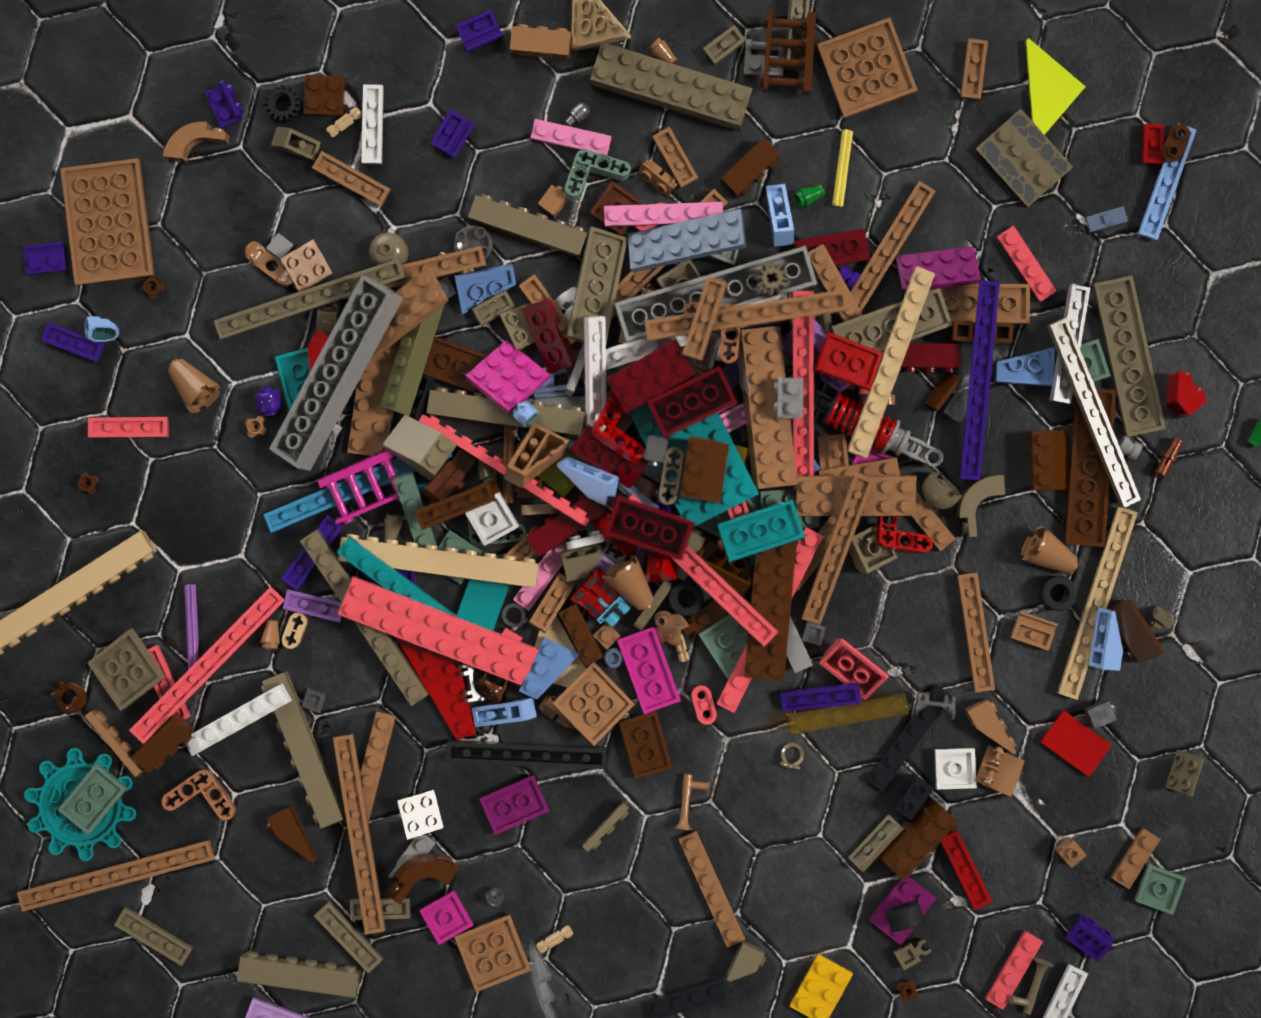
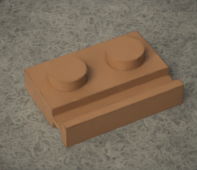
(832, 451)
(1033, 630)

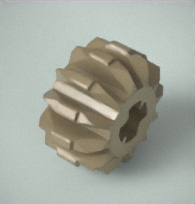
(774, 285)

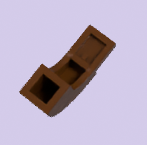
(422, 867)

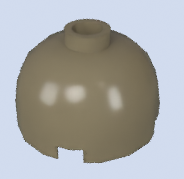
(388, 247)
(939, 492)

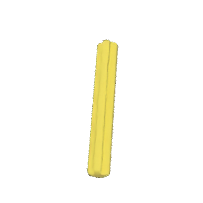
(842, 168)

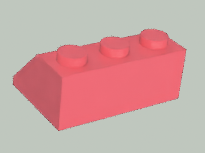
(853, 667)

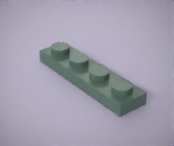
(411, 502)

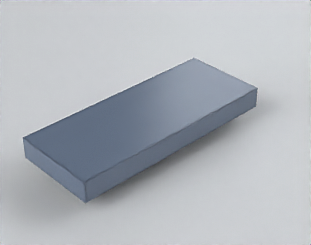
(1106, 219)

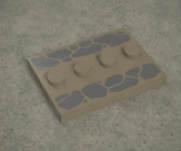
(1024, 158)

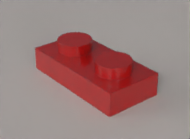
(1152, 143)

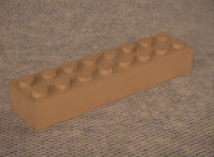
(767, 435)

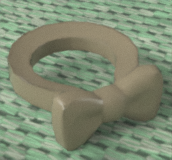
(784, 761)

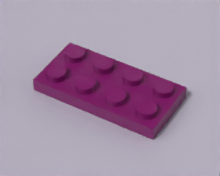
(950, 267)

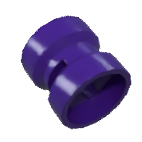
(849, 277)

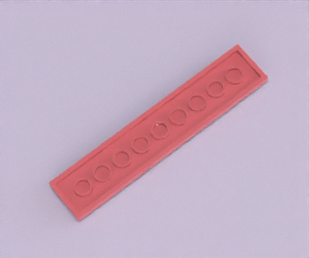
(437, 631)

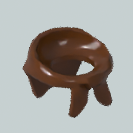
(494, 692)
(78, 701)

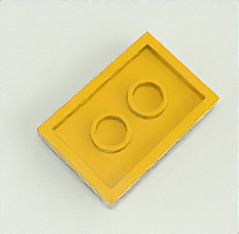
(821, 988)

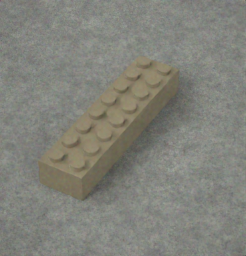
(670, 86)

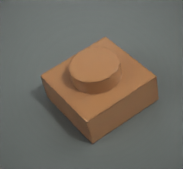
(606, 635)

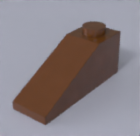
(290, 830)

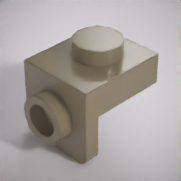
(327, 318)

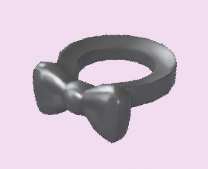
(524, 620)

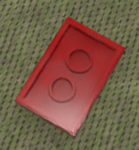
(848, 361)
(1075, 743)

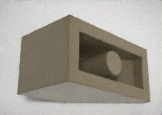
(295, 143)
(580, 561)
(746, 961)

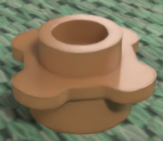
(250, 423)

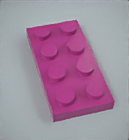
(649, 670)

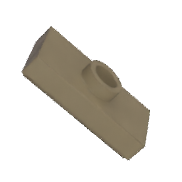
(493, 307)

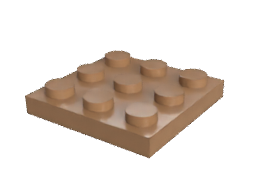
(592, 704)
(492, 952)

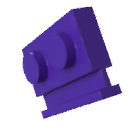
(479, 31)
(452, 133)
(45, 258)

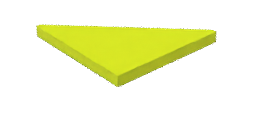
(1050, 87)

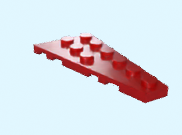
(444, 685)

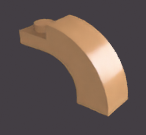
(190, 135)

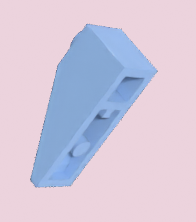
(780, 215)
(590, 480)
(1106, 644)
(504, 712)

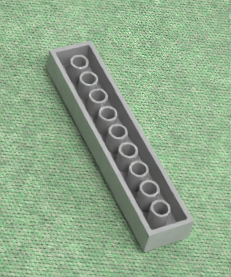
(739, 291)
(336, 373)

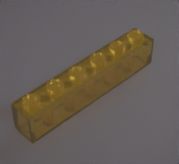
(829, 717)

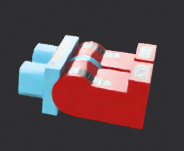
(600, 599)

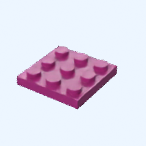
(507, 377)

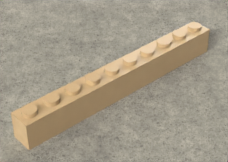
(452, 563)
(75, 589)

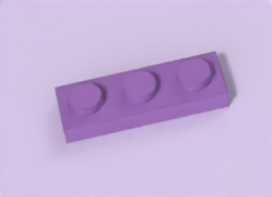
(312, 605)

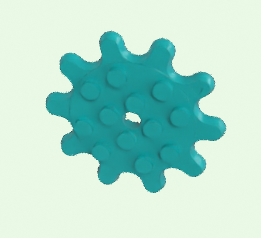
(57, 788)

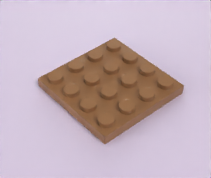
(866, 68)

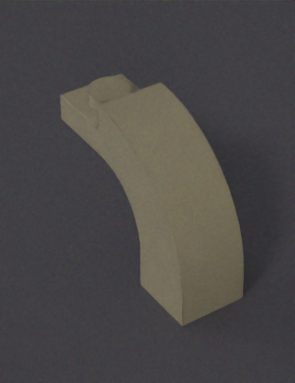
(973, 496)

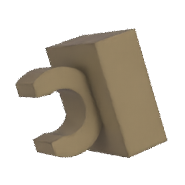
(1161, 618)

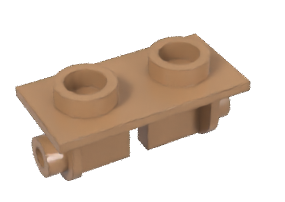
(650, 172)
(547, 709)

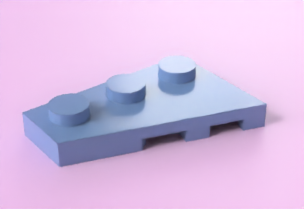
(480, 285)
(1029, 369)
(547, 667)

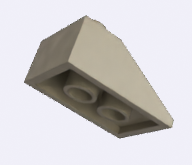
(419, 446)

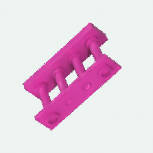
(348, 473)

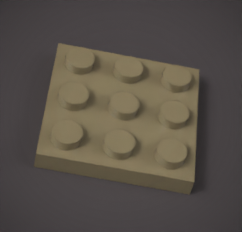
(126, 669)

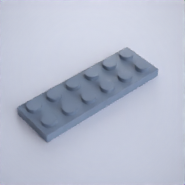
(686, 240)

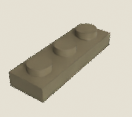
(606, 827)
(875, 843)
(390, 909)

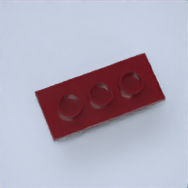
(842, 247)
(553, 348)
(607, 459)

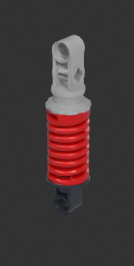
(845, 413)

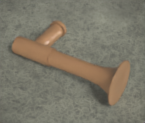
(688, 784)

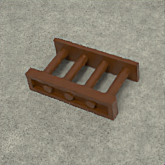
(806, 44)
(457, 504)

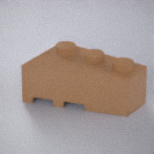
(535, 455)

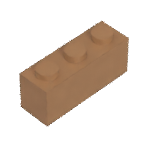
(540, 42)

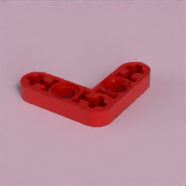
(611, 432)
(894, 537)

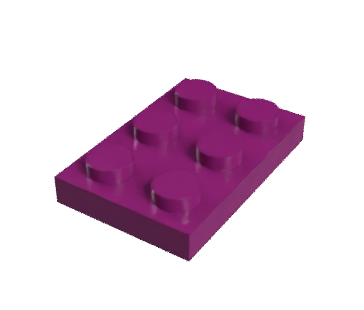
(514, 804)
(901, 893)

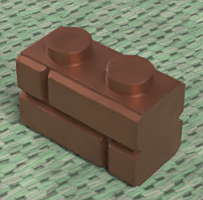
(444, 483)

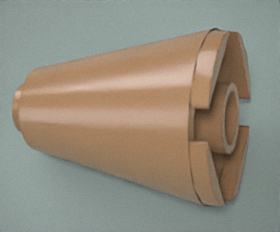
(193, 386)
(1048, 551)
(630, 583)

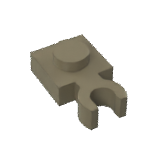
(909, 955)

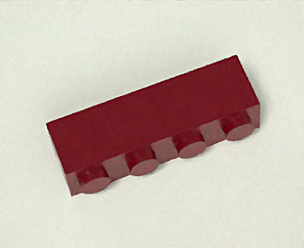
(931, 357)
(562, 527)

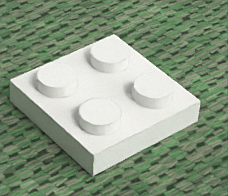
(492, 520)
(955, 768)

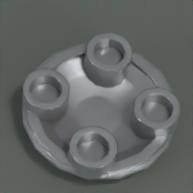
(472, 237)

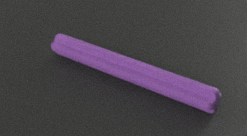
(191, 624)

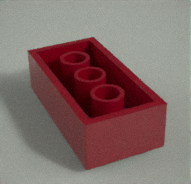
(651, 376)
(692, 402)
(650, 527)

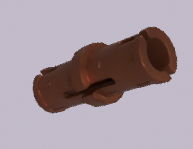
(1174, 445)

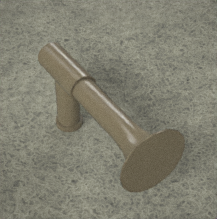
(1028, 1003)

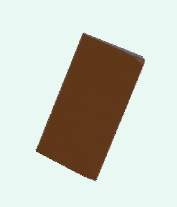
(942, 391)

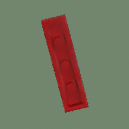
(966, 870)

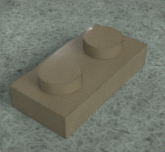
(724, 45)

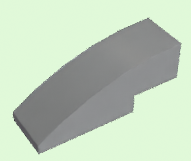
(796, 650)

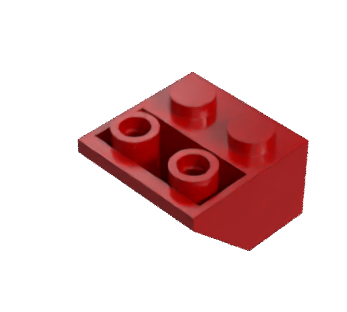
(1183, 395)

